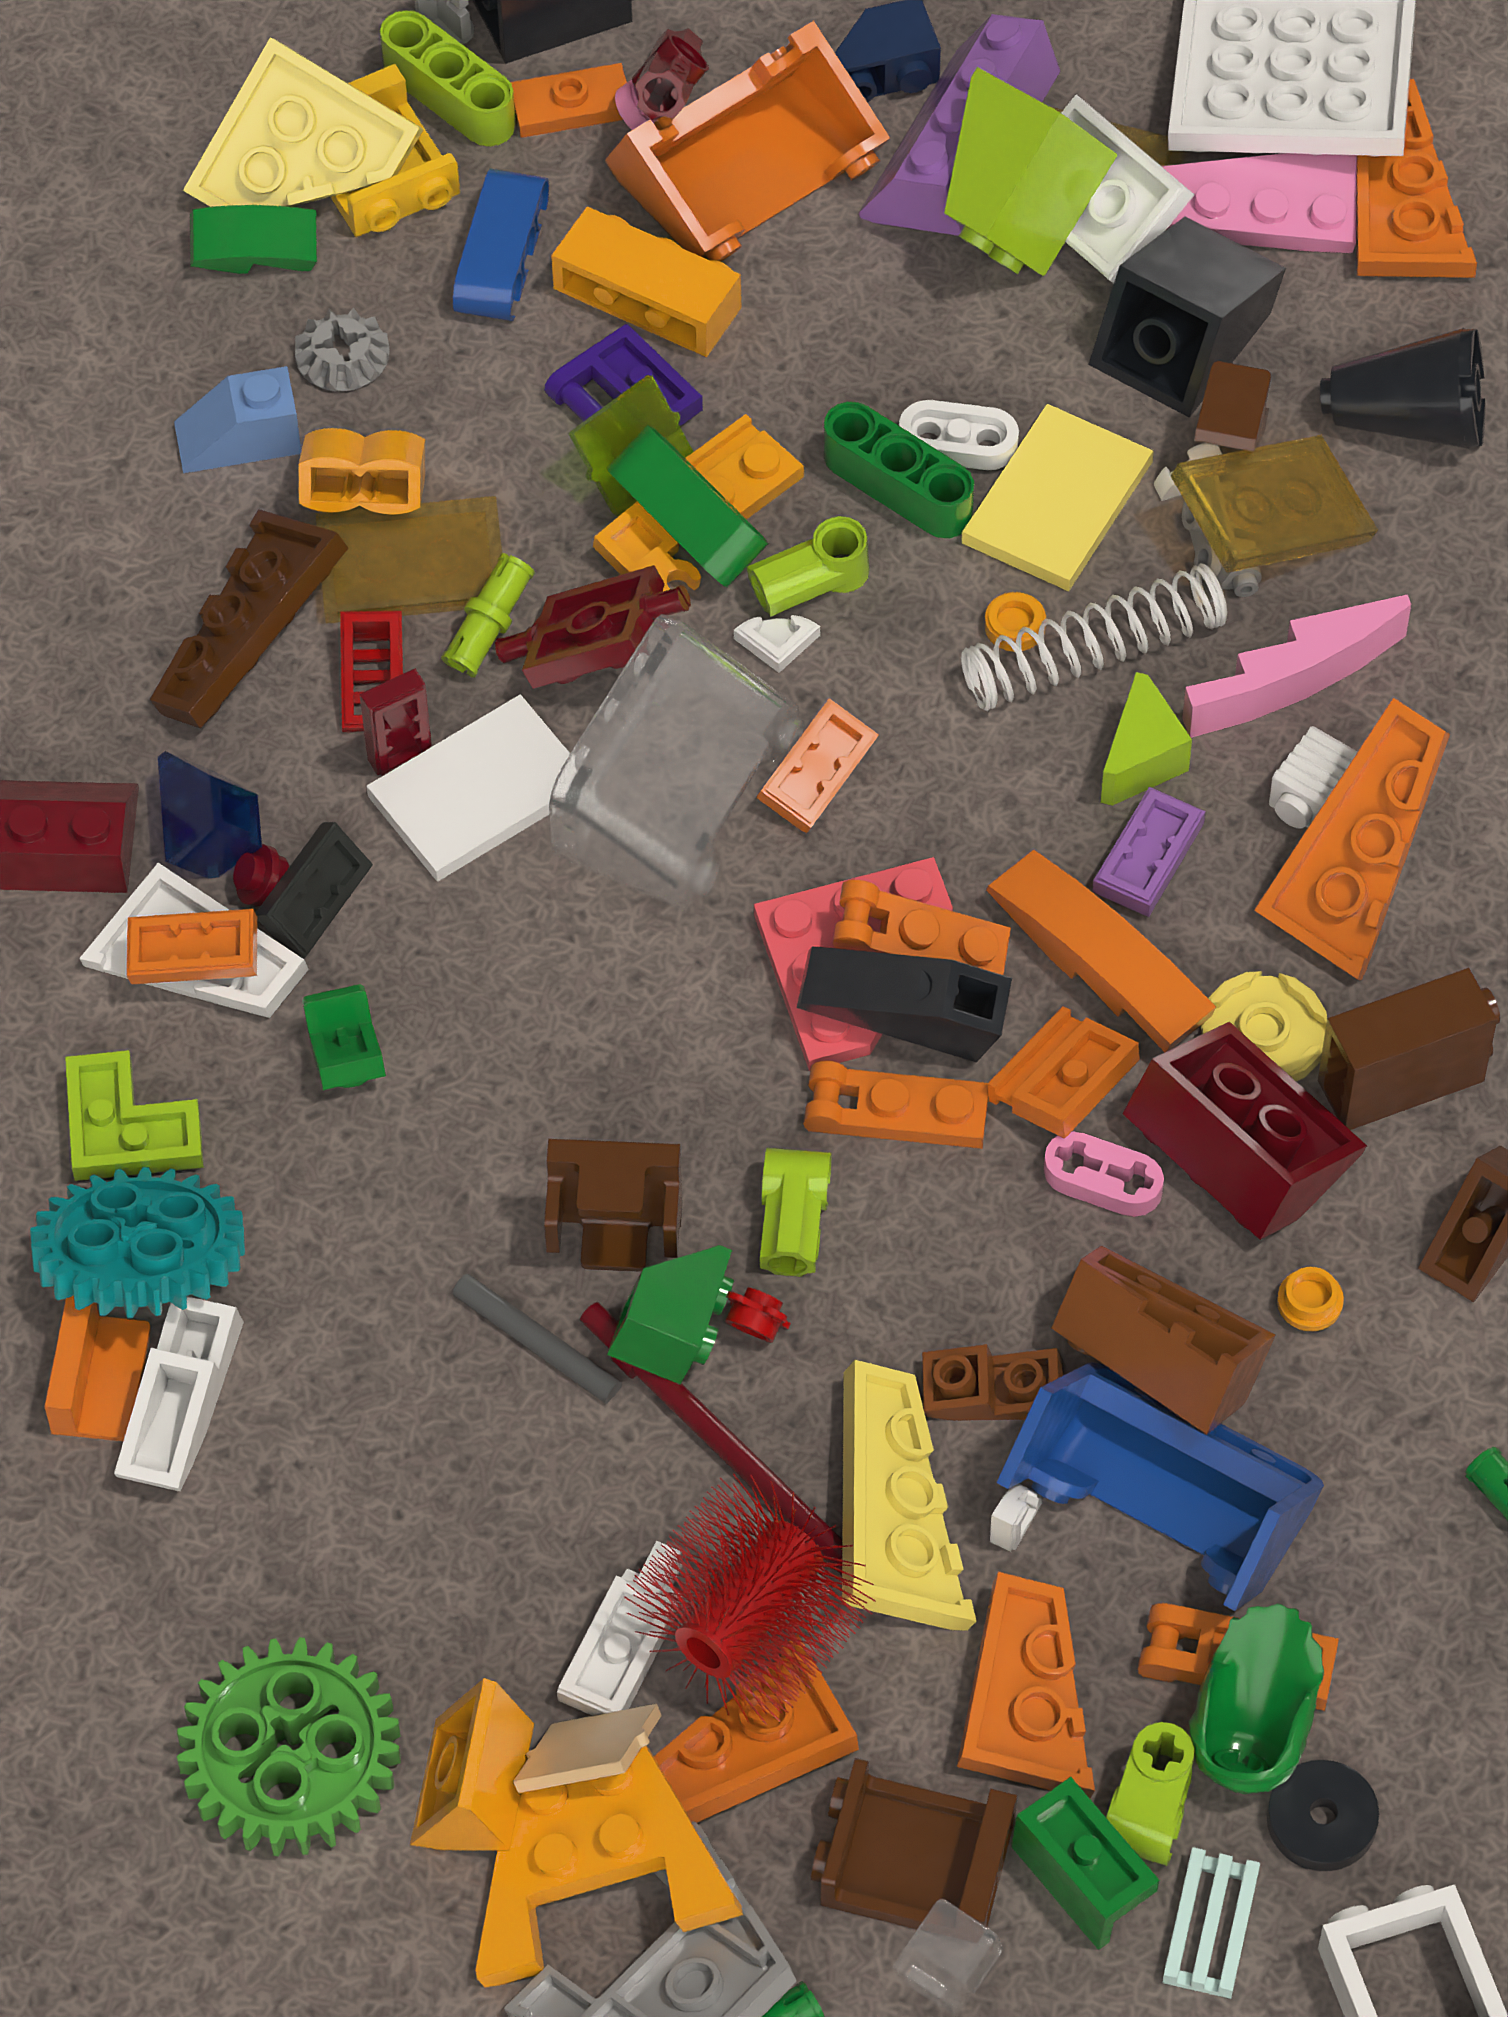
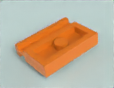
(1063, 1072)

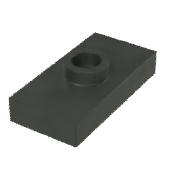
(313, 889)

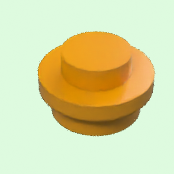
(1310, 1299)

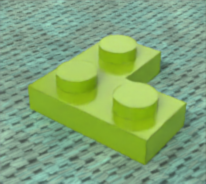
(117, 1134)

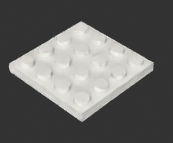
(1293, 77)

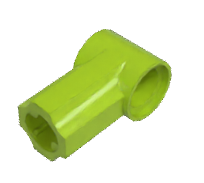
(811, 568)
(793, 1202)

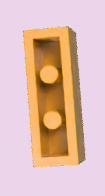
(647, 281)

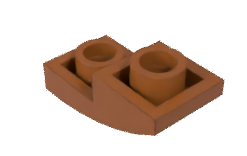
(980, 1386)

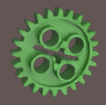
(328, 1786)

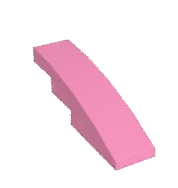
(1316, 655)

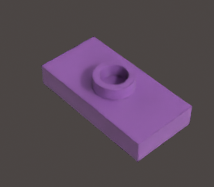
(1148, 851)

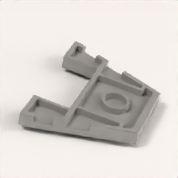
(694, 1973)

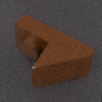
(1234, 406)

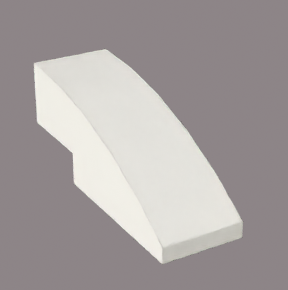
(179, 1393)

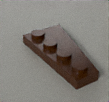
(247, 615)

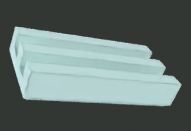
(1223, 1869)

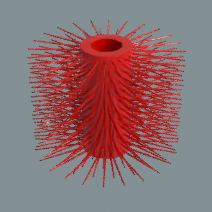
(749, 1598)

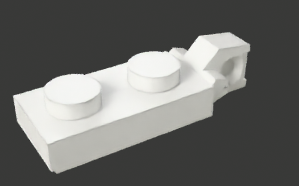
(612, 1654)

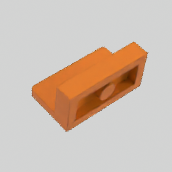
(95, 1373)

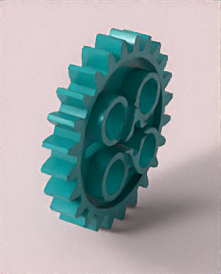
(137, 1242)

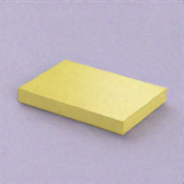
(1057, 497)

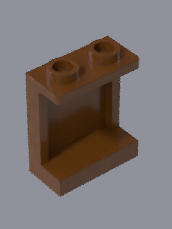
(909, 1848)

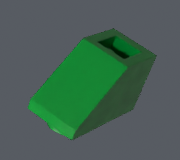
(670, 1311)

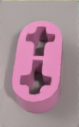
(1103, 1174)

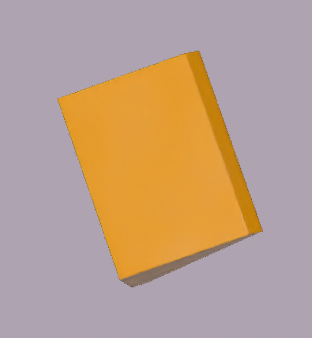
(470, 1773)

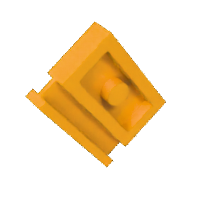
(747, 466)

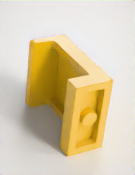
(422, 183)

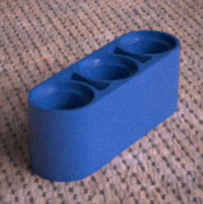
(498, 243)

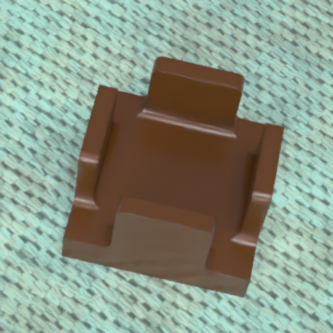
(616, 1197)

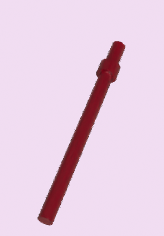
(719, 1439)

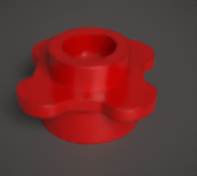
(756, 1314)

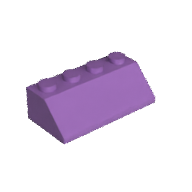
(919, 174)

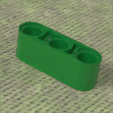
(870, 451)
(687, 505)

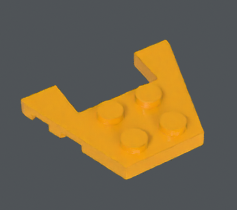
(591, 1838)

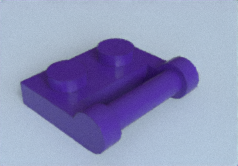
(616, 366)

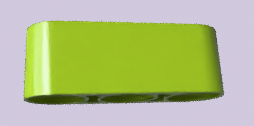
(449, 78)

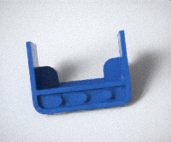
(1132, 1452)

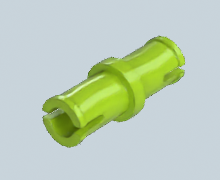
(488, 614)

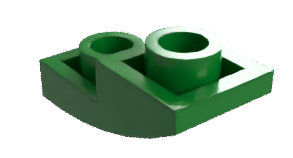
(246, 235)

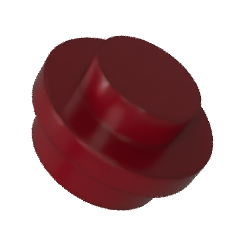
(258, 874)

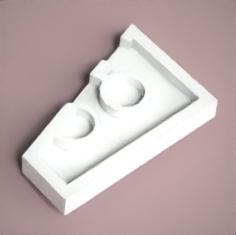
(168, 894)

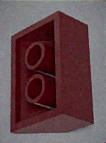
(66, 835)
(1242, 1128)

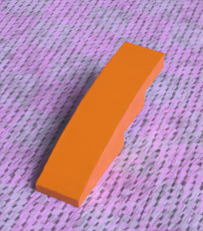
(1102, 948)

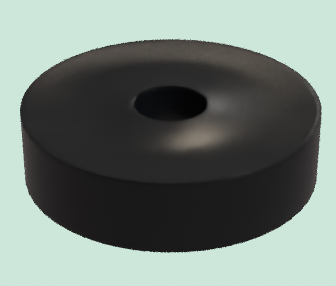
(1317, 1844)

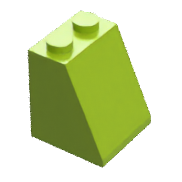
(1020, 175)

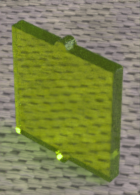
(615, 426)

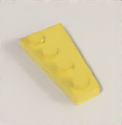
(895, 1505)

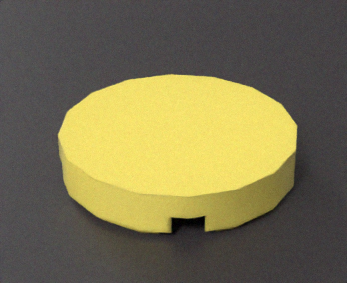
(1294, 1004)

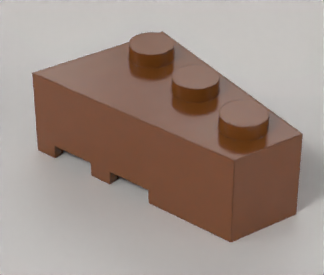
(1162, 1338)

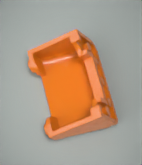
(751, 147)

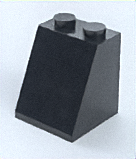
(535, 26)
(1180, 310)

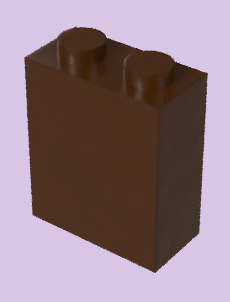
(1408, 1048)

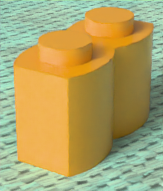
(353, 470)

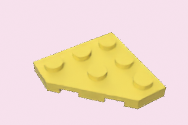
(299, 138)

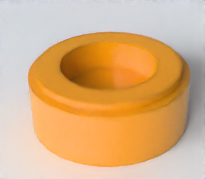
(1009, 614)

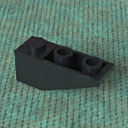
(908, 998)

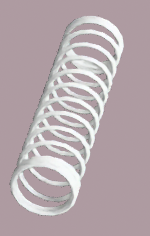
(974, 661)

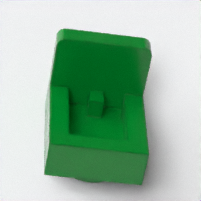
(343, 1037)

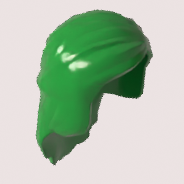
(1257, 1700)

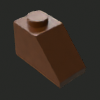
(1475, 1230)

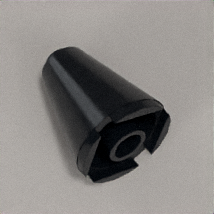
(1413, 391)

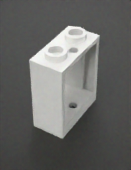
(1410, 1911)

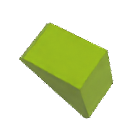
(1147, 745)

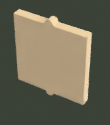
(587, 1748)

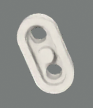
(962, 429)

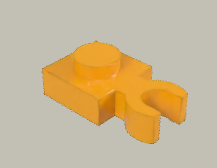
(639, 542)

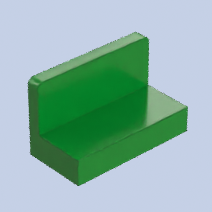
(1082, 1860)

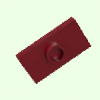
(395, 721)

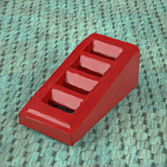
(367, 627)

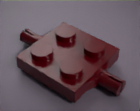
(592, 627)

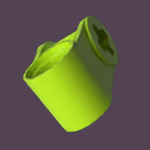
(1151, 1801)

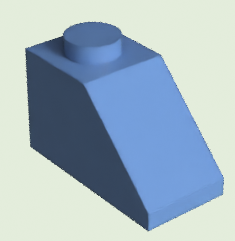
(240, 422)

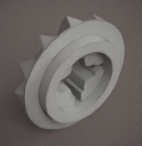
(324, 365)

